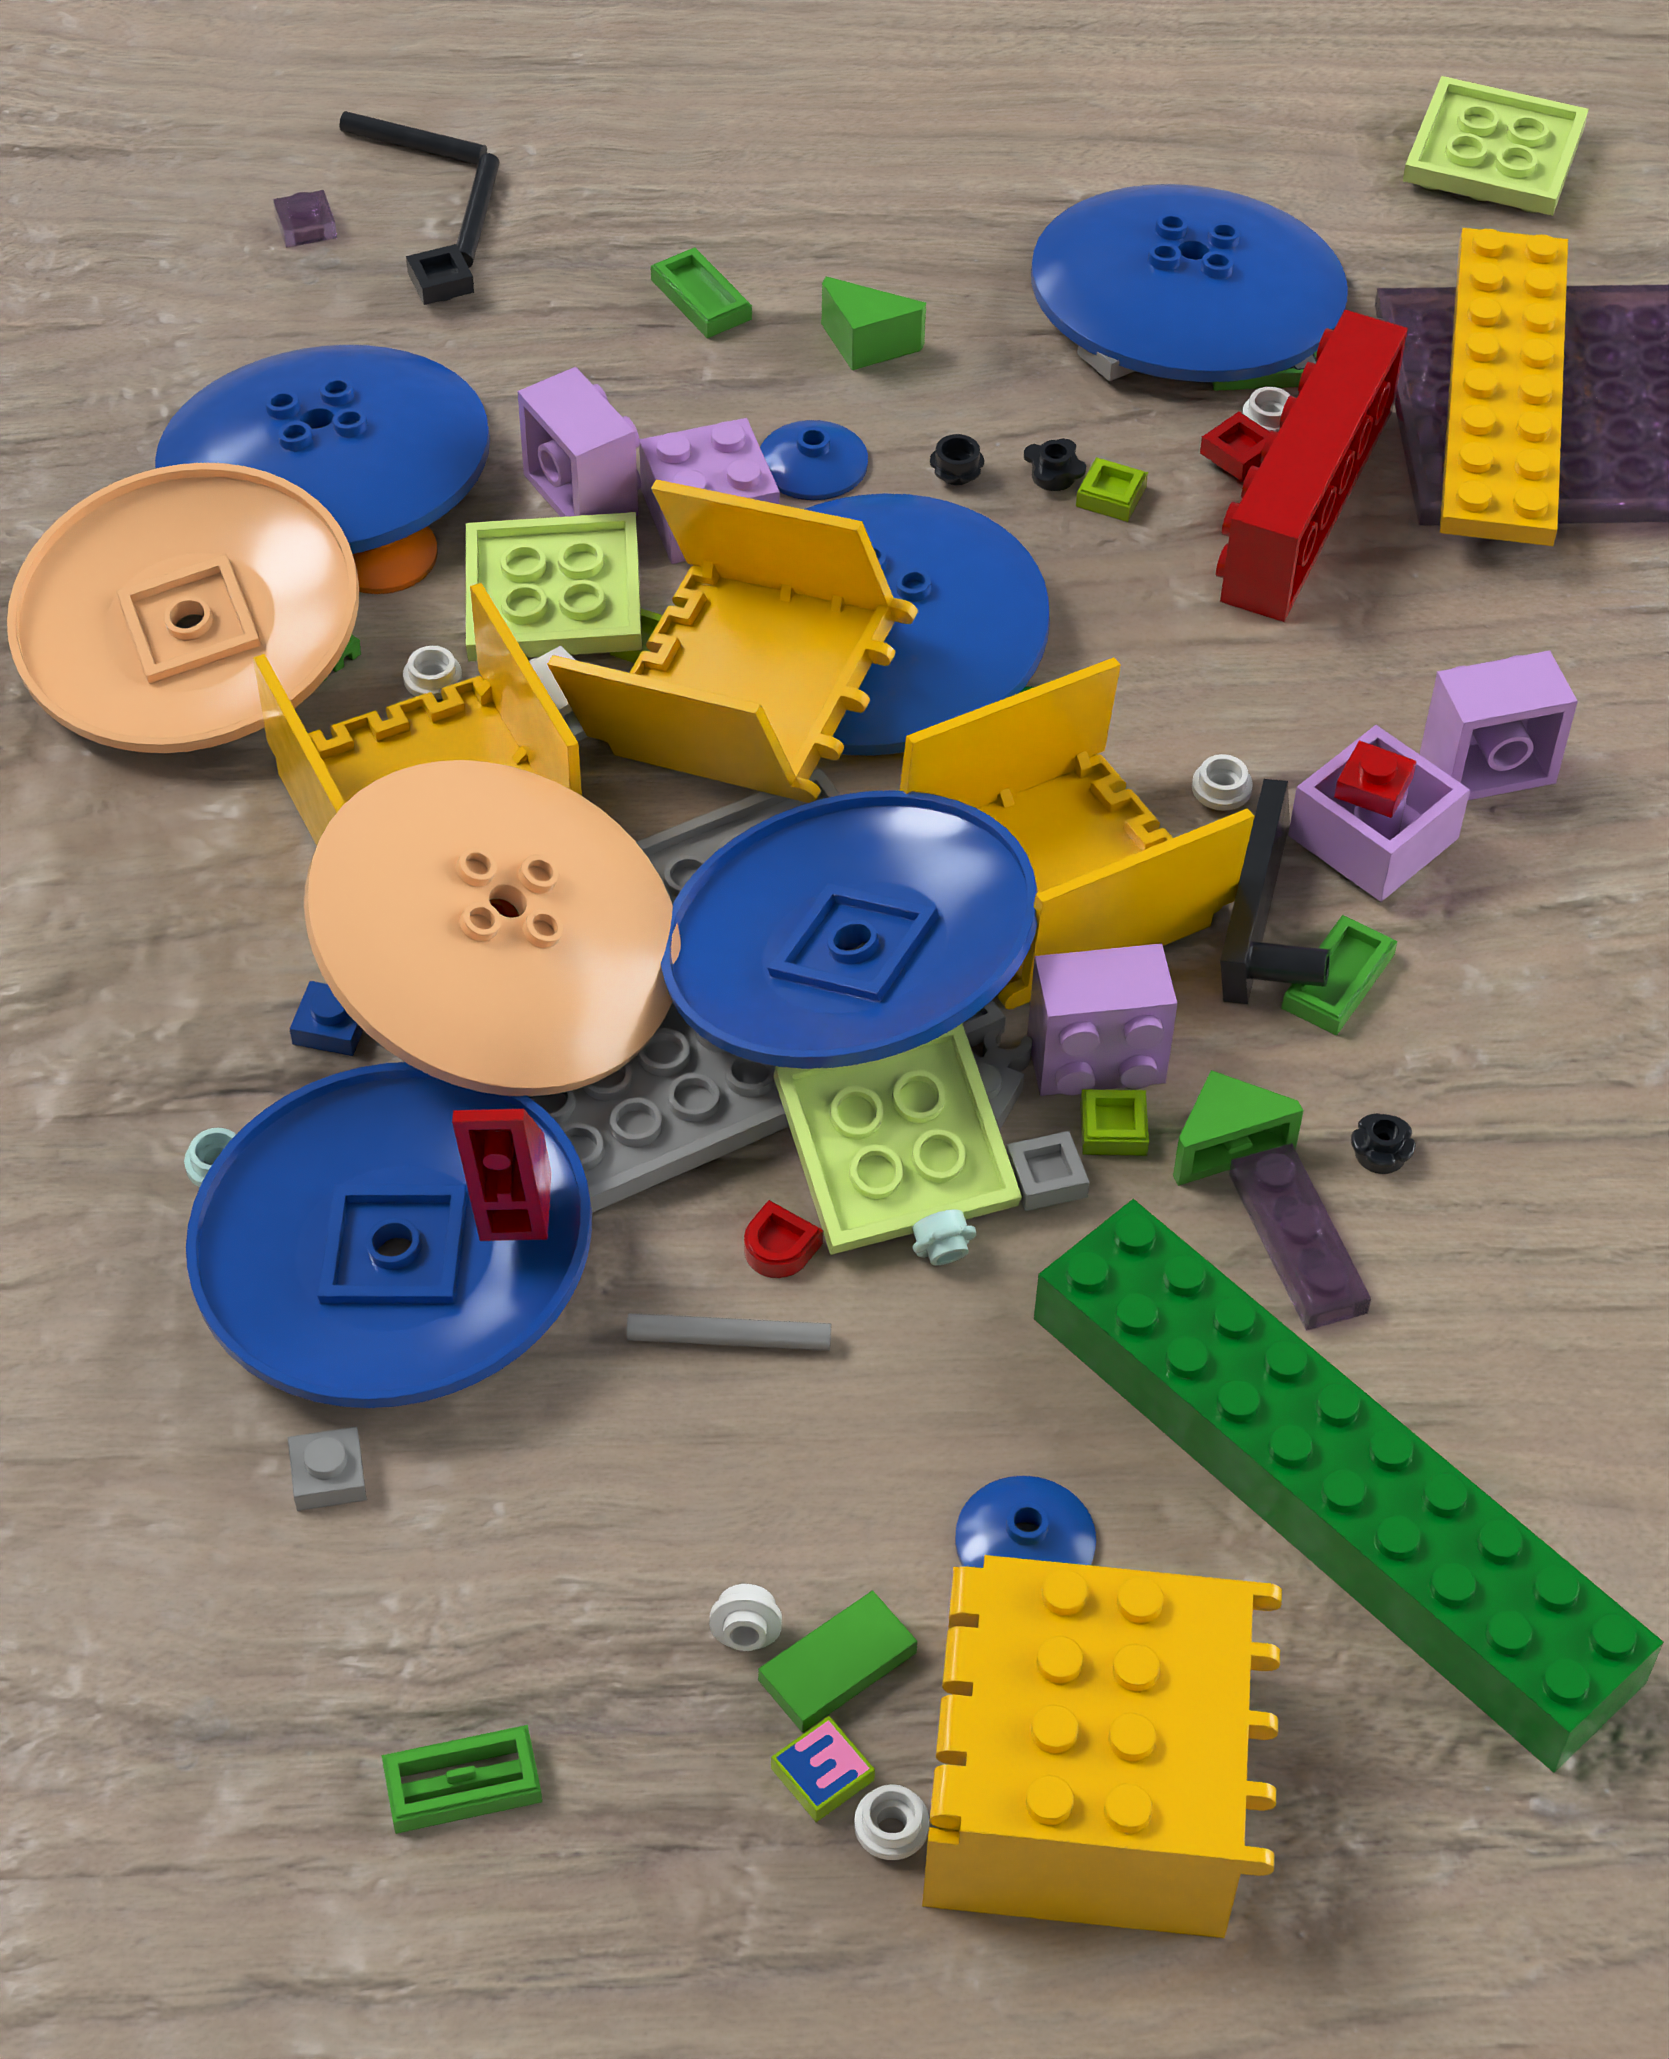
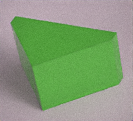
(871, 323)
(1230, 1123)

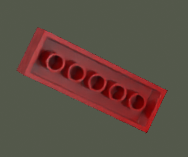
(1310, 465)

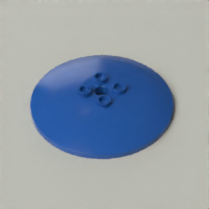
(1126, 283)
(395, 442)
(975, 625)
(771, 914)
(310, 1194)

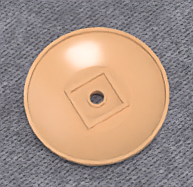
(130, 561)
(450, 982)

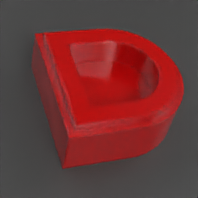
(780, 1242)

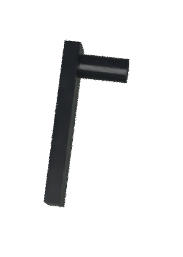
(1244, 953)

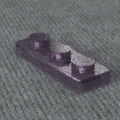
(1299, 1237)

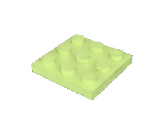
(1496, 145)
(559, 581)
(897, 1141)

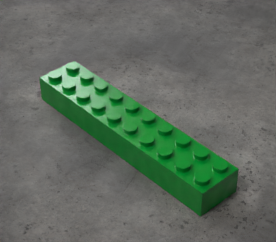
(1348, 1484)

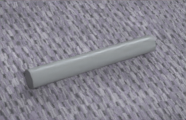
(728, 1331)

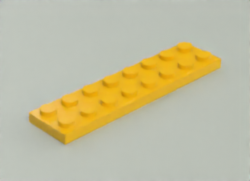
(1506, 388)

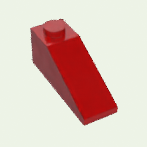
(505, 1173)

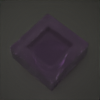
(305, 218)

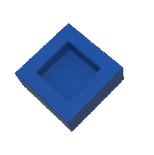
(324, 1023)

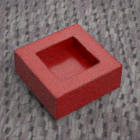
(1235, 445)
(1375, 779)

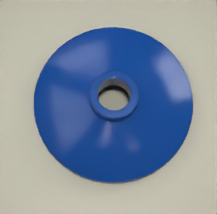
(815, 459)
(990, 1517)

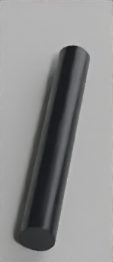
(411, 137)
(477, 206)

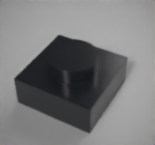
(440, 274)

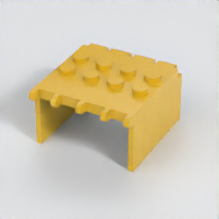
(755, 651)
(486, 718)
(1092, 843)
(1098, 1746)

